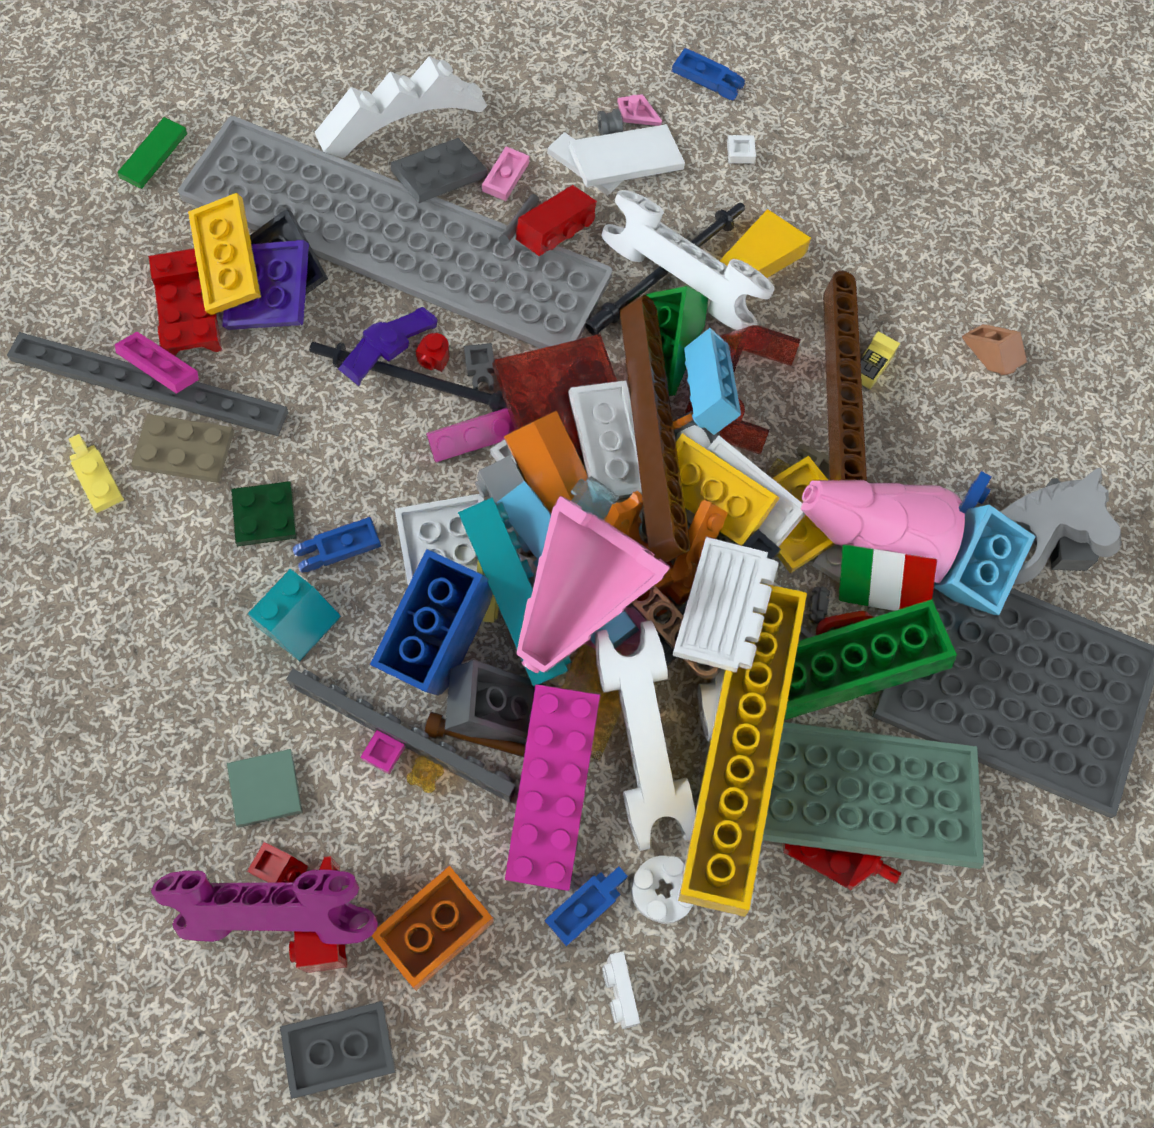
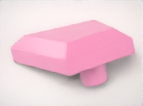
(638, 111)

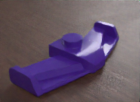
(385, 341)

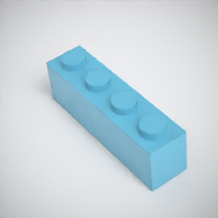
(711, 382)

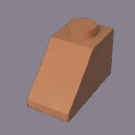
(997, 348)

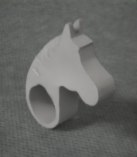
(1066, 510)

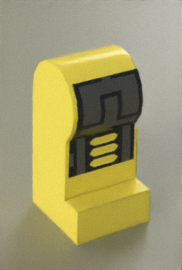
(877, 358)

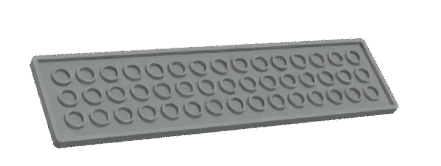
(390, 237)

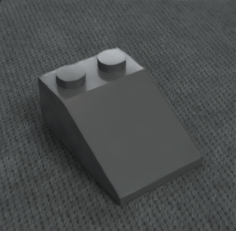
(489, 702)

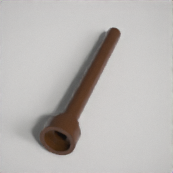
(436, 728)

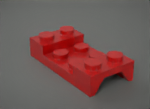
(181, 304)

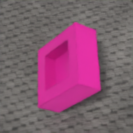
(382, 752)

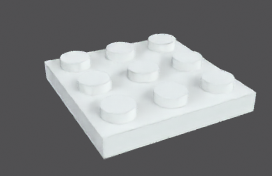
(438, 529)

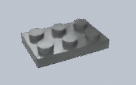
(438, 170)
(337, 1049)

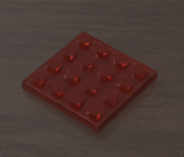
(540, 380)

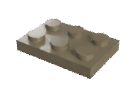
(182, 448)

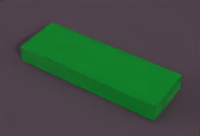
(152, 152)

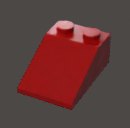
(309, 951)

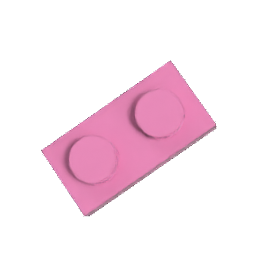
(505, 173)

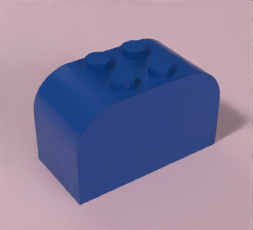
(434, 623)

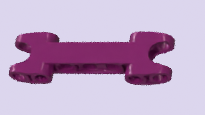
(306, 905)

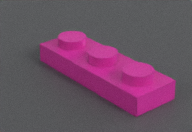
(156, 362)
(470, 435)

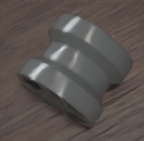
(609, 122)

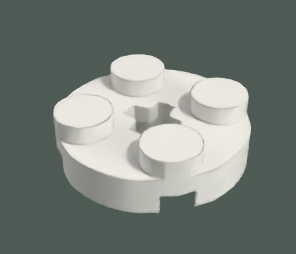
(647, 881)

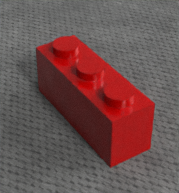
(555, 220)

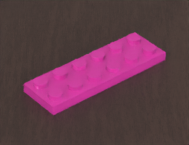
(552, 787)

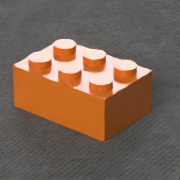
(432, 928)

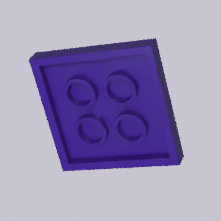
(282, 286)

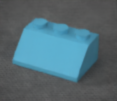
(987, 560)

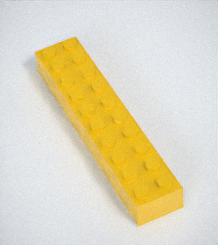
(742, 765)

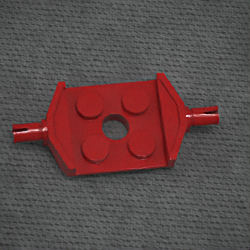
(841, 866)

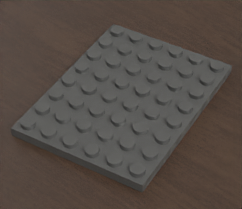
(1036, 696)

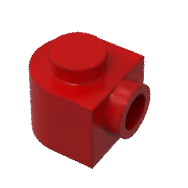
(433, 352)

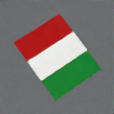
(885, 578)

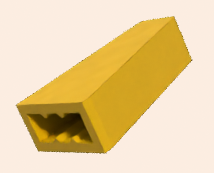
(769, 245)

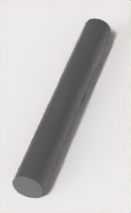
(511, 229)

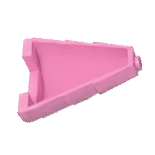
(889, 518)
(581, 584)

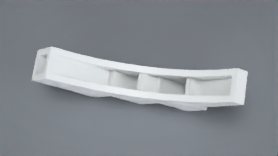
(396, 97)

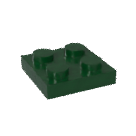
(264, 513)

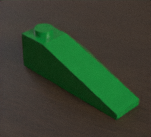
(680, 322)

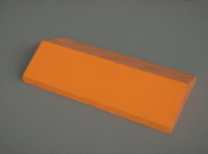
(547, 459)

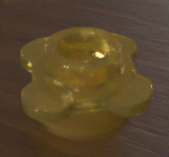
(423, 765)

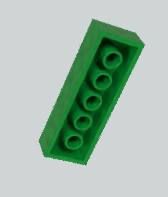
(868, 658)

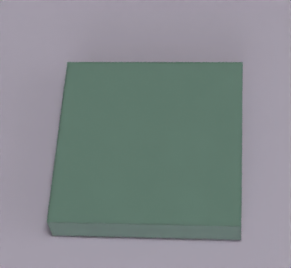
(264, 788)

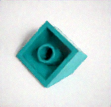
(294, 615)

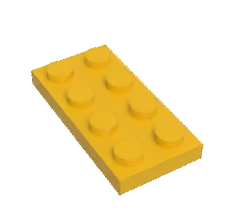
(224, 254)
(716, 481)

